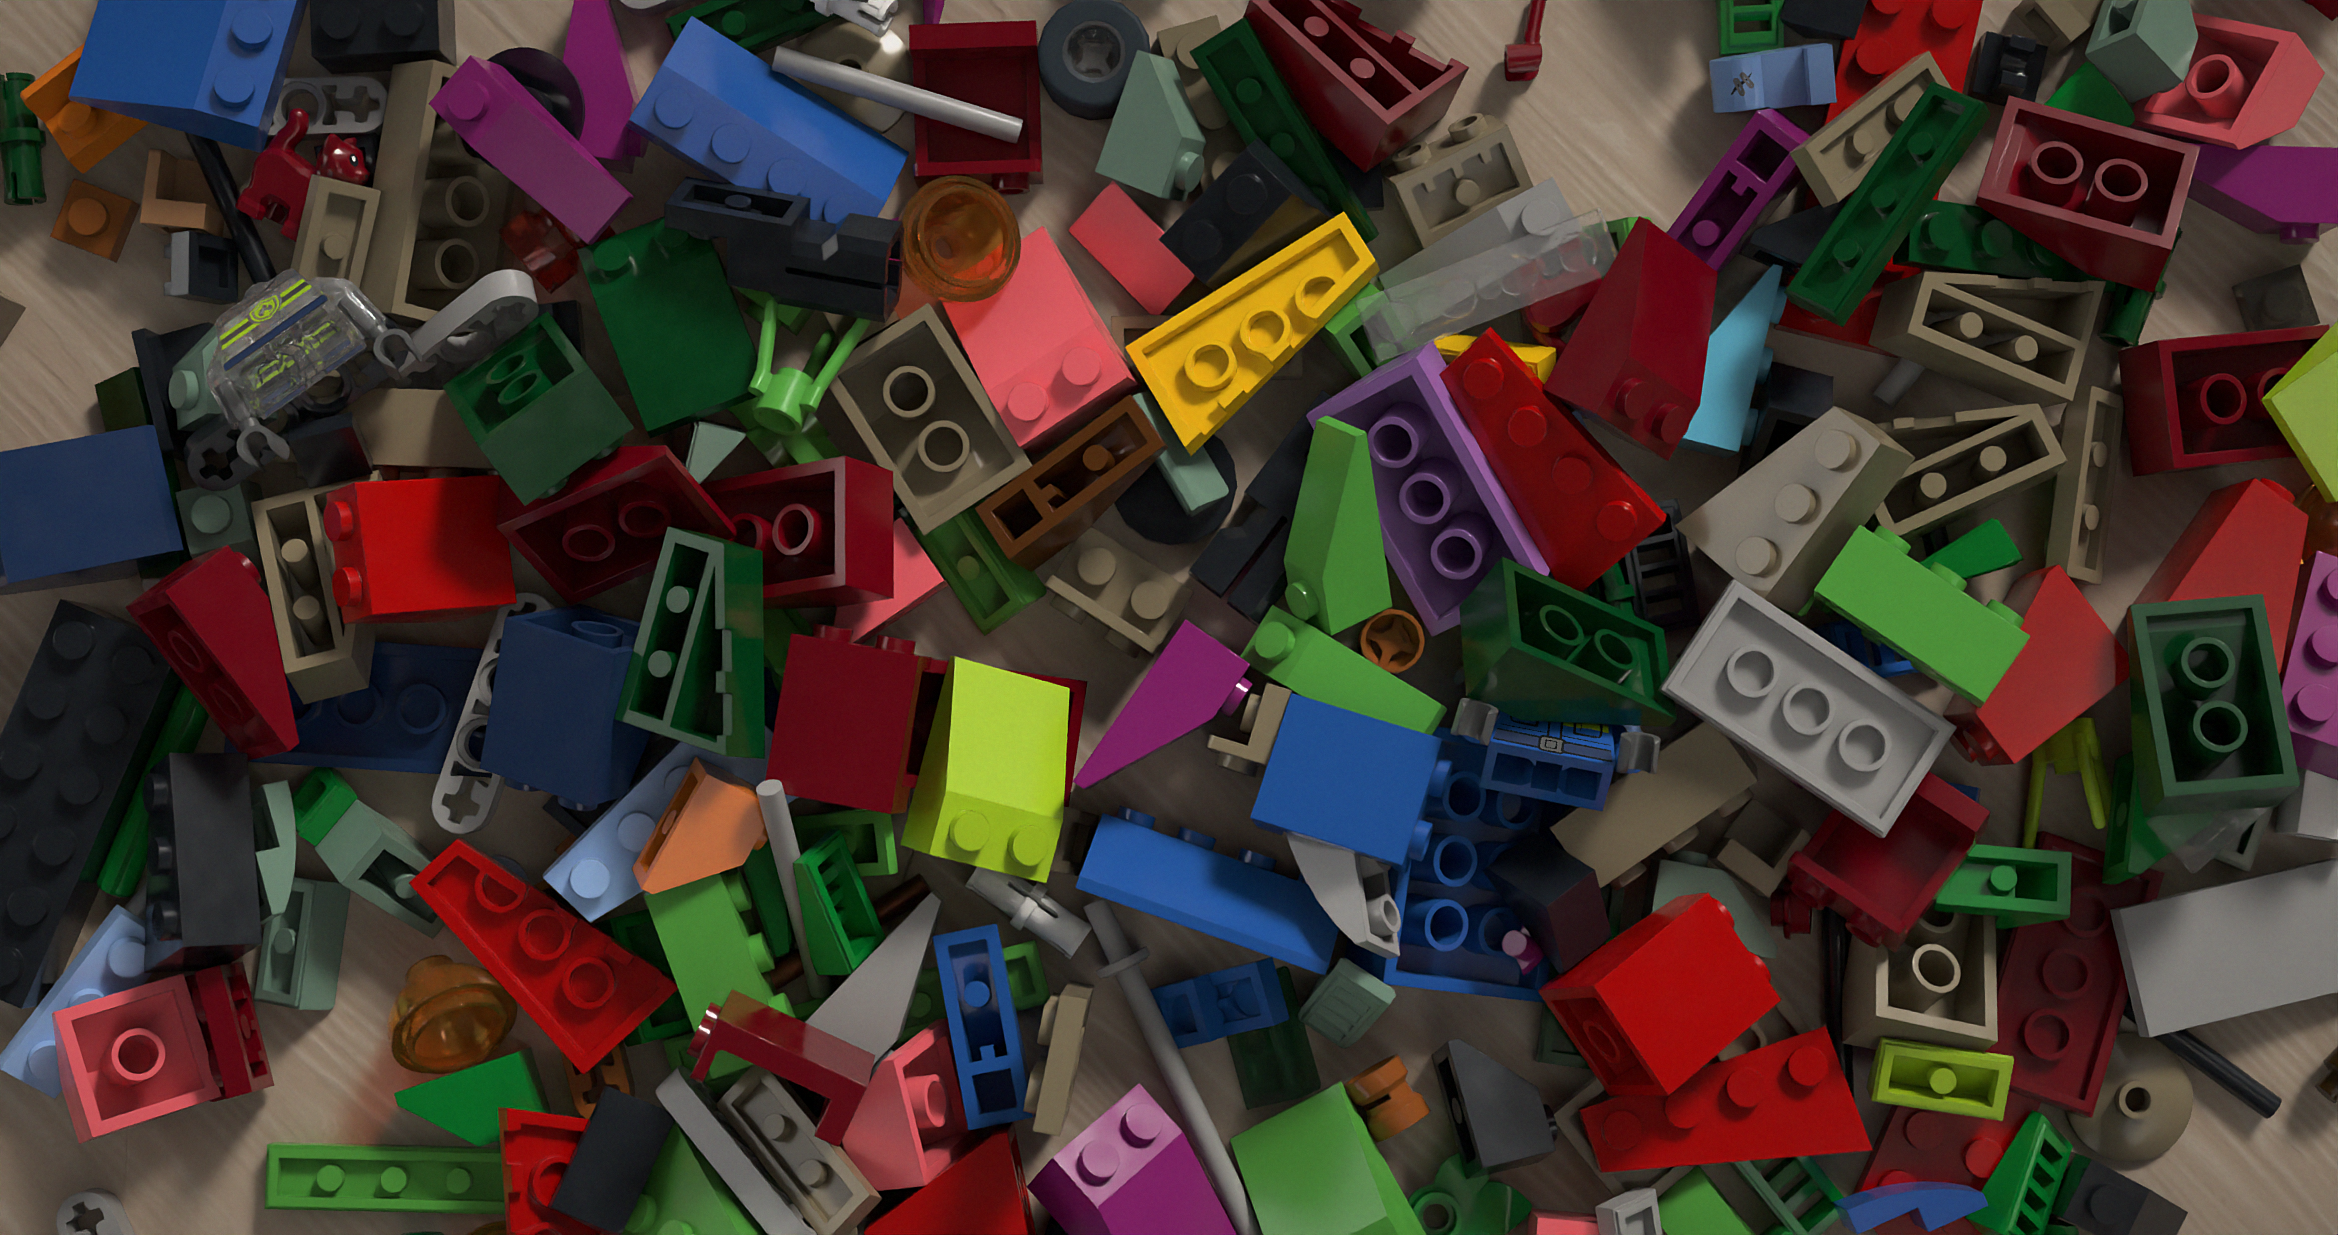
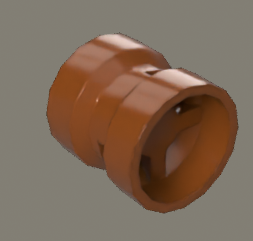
(1395, 634)
(1394, 1111)

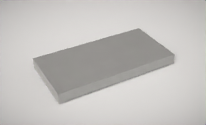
(1807, 708)
(2231, 947)

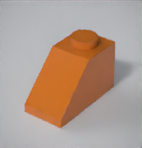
(703, 830)

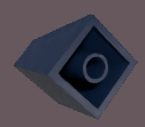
(84, 511)
(558, 705)

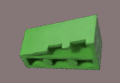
(1921, 614)
(715, 949)
(688, 1196)

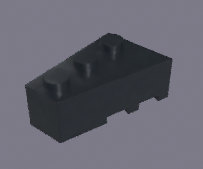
(199, 863)

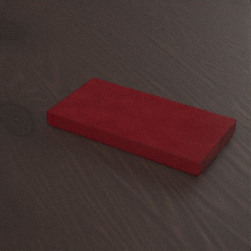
(2067, 986)

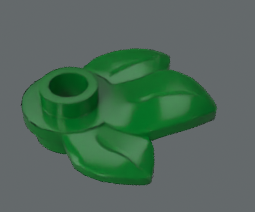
(1471, 1205)

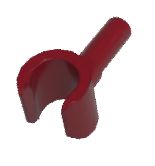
(1523, 60)

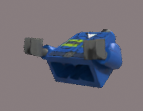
(1553, 759)

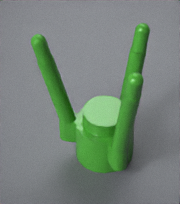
(791, 393)

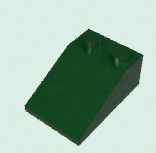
(671, 323)
(537, 410)
(1560, 653)
(2207, 707)

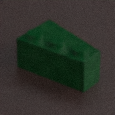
(701, 648)

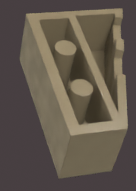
(1965, 465)
(299, 562)

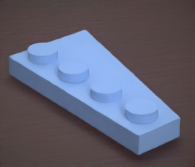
(598, 866)

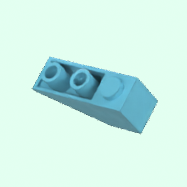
(1732, 368)

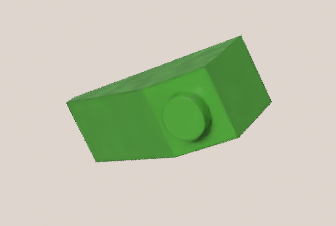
(1336, 536)
(1324, 670)

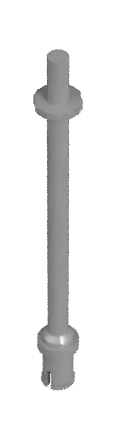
(1124, 965)

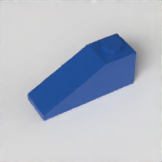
(983, 1026)

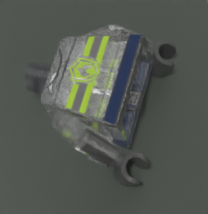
(284, 342)

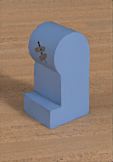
(1774, 78)

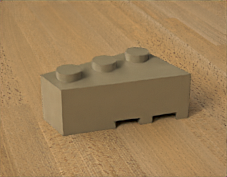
(1992, 332)
(1799, 507)
(1644, 811)

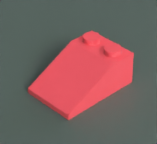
(1043, 349)

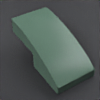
(275, 847)

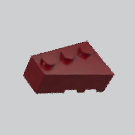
(1354, 79)

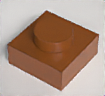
(95, 220)

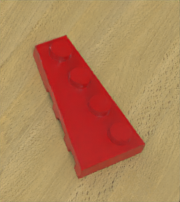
(1556, 474)
(551, 960)
(1747, 1108)
(533, 1161)

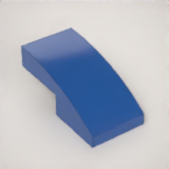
(1222, 1003)
(1926, 1202)

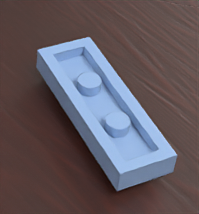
(104, 966)

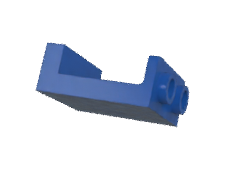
(1352, 782)

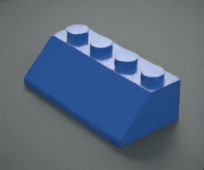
(763, 129)
(1208, 890)

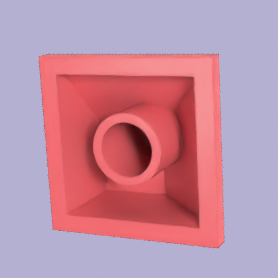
(2238, 87)
(132, 1058)
(911, 1114)

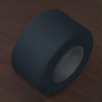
(1085, 38)

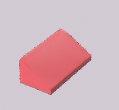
(1129, 249)

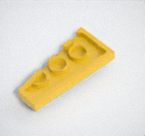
(1240, 335)

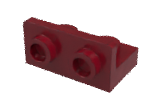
(230, 1029)

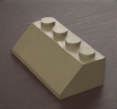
(435, 205)

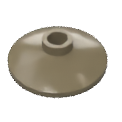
(852, 44)
(2166, 1109)

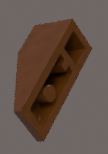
(1072, 485)

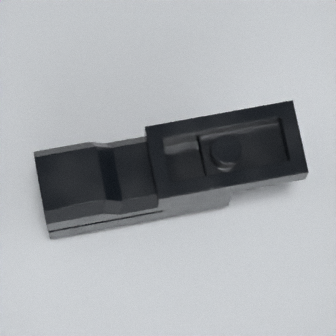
(788, 254)
(1275, 498)

